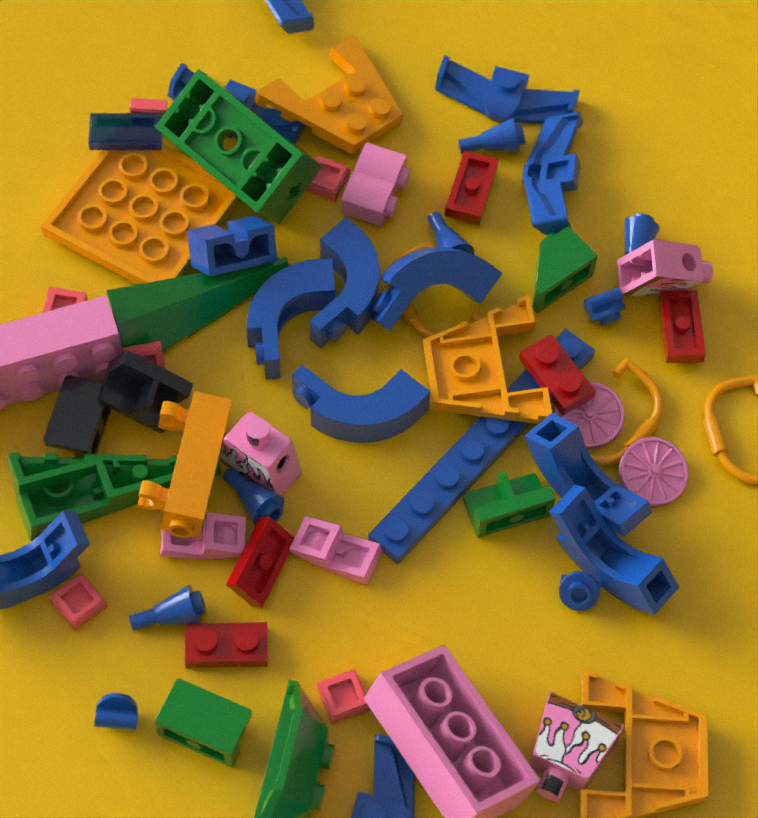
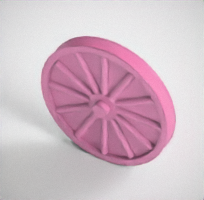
(599, 418)
(654, 470)

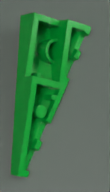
(183, 304)
(87, 484)

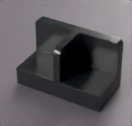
(140, 387)
(77, 418)

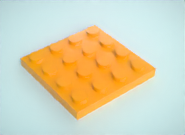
(136, 212)

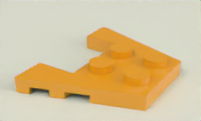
(347, 111)
(469, 373)
(661, 752)

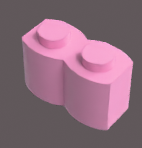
(374, 185)

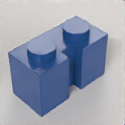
(243, 245)

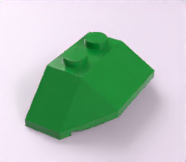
(295, 760)

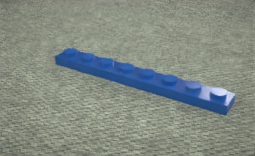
(460, 468)

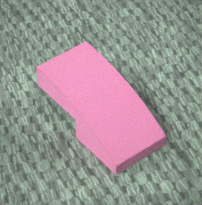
(220, 538)
(334, 551)

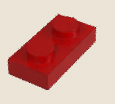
(471, 187)
(681, 326)
(556, 370)
(260, 562)
(226, 645)

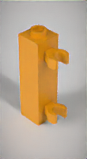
(195, 465)

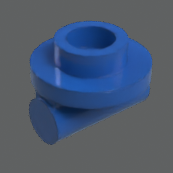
(605, 306)
(579, 590)
(116, 712)

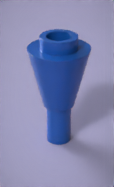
(500, 138)
(639, 230)
(447, 236)
(255, 498)
(180, 608)

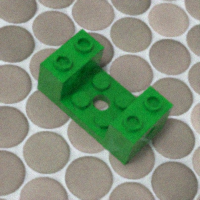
(260, 169)

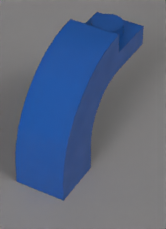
(359, 268)
(427, 268)
(284, 295)
(361, 417)
(566, 462)
(597, 550)
(43, 561)

